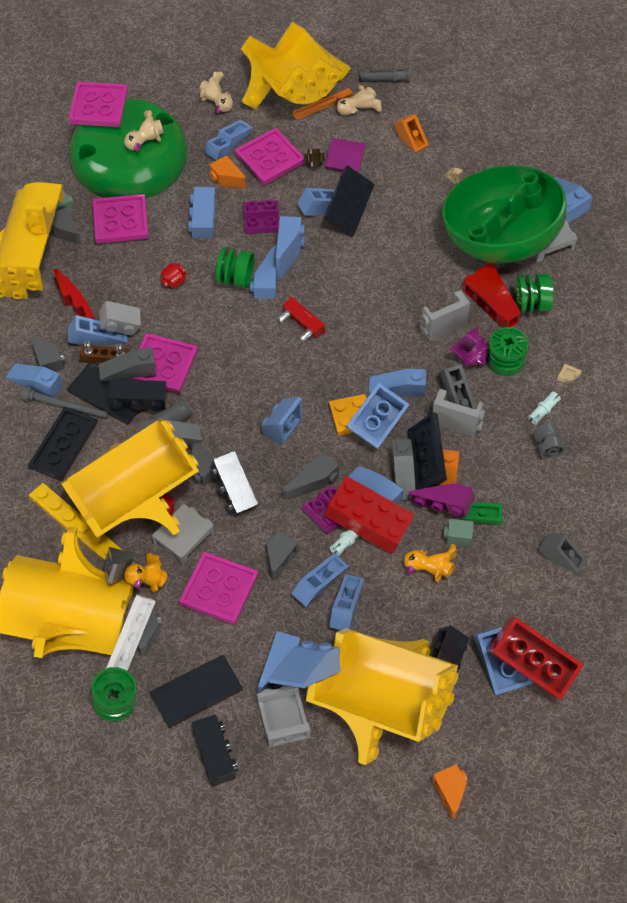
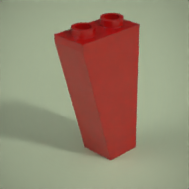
(492, 296)

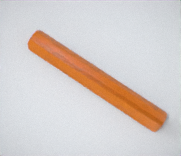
(321, 104)

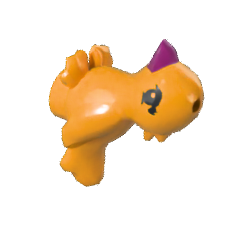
(436, 564)
(149, 574)

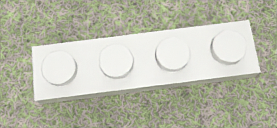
(131, 632)

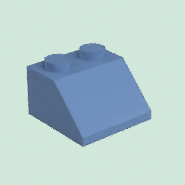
(283, 420)

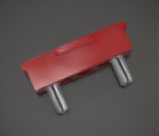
(303, 317)

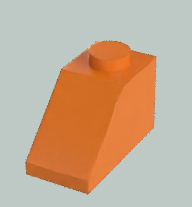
(411, 132)
(227, 173)
(451, 465)
(451, 787)

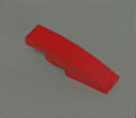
(72, 295)

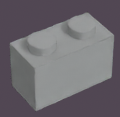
(119, 318)

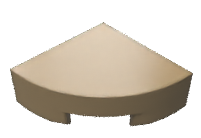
(454, 175)
(568, 373)

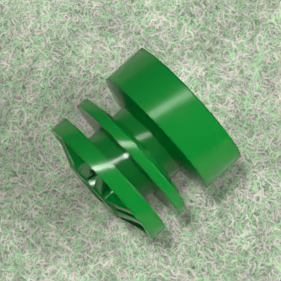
(230, 266)
(537, 292)
(507, 351)
(115, 683)

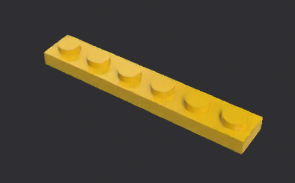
(69, 517)

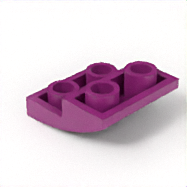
(345, 153)
(261, 216)
(317, 506)

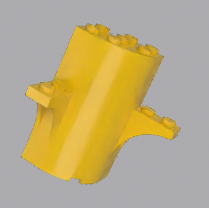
(295, 68)
(26, 237)
(132, 478)
(63, 602)
(386, 688)

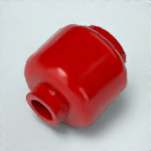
(173, 275)

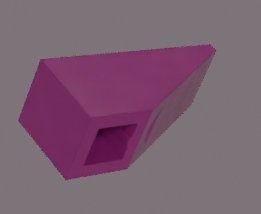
(448, 498)

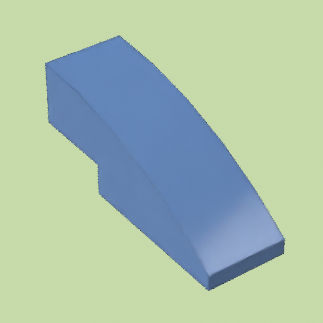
(227, 139)
(377, 483)

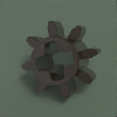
(314, 157)

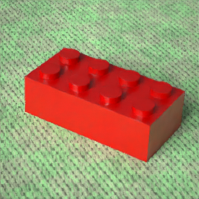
(368, 514)
(535, 657)

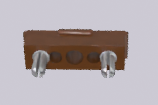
(99, 354)

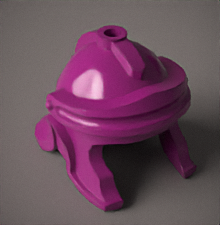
(471, 348)

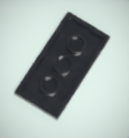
(349, 201)
(91, 390)
(62, 444)
(427, 452)
(196, 691)

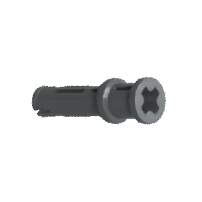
(394, 75)

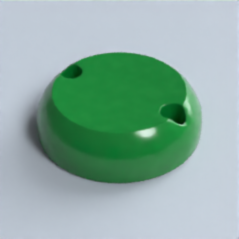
(112, 170)
(505, 213)

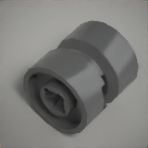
(549, 441)

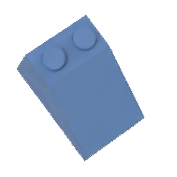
(577, 199)
(288, 243)
(378, 415)
(307, 665)
(499, 674)

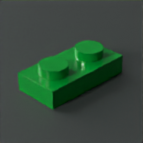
(485, 513)

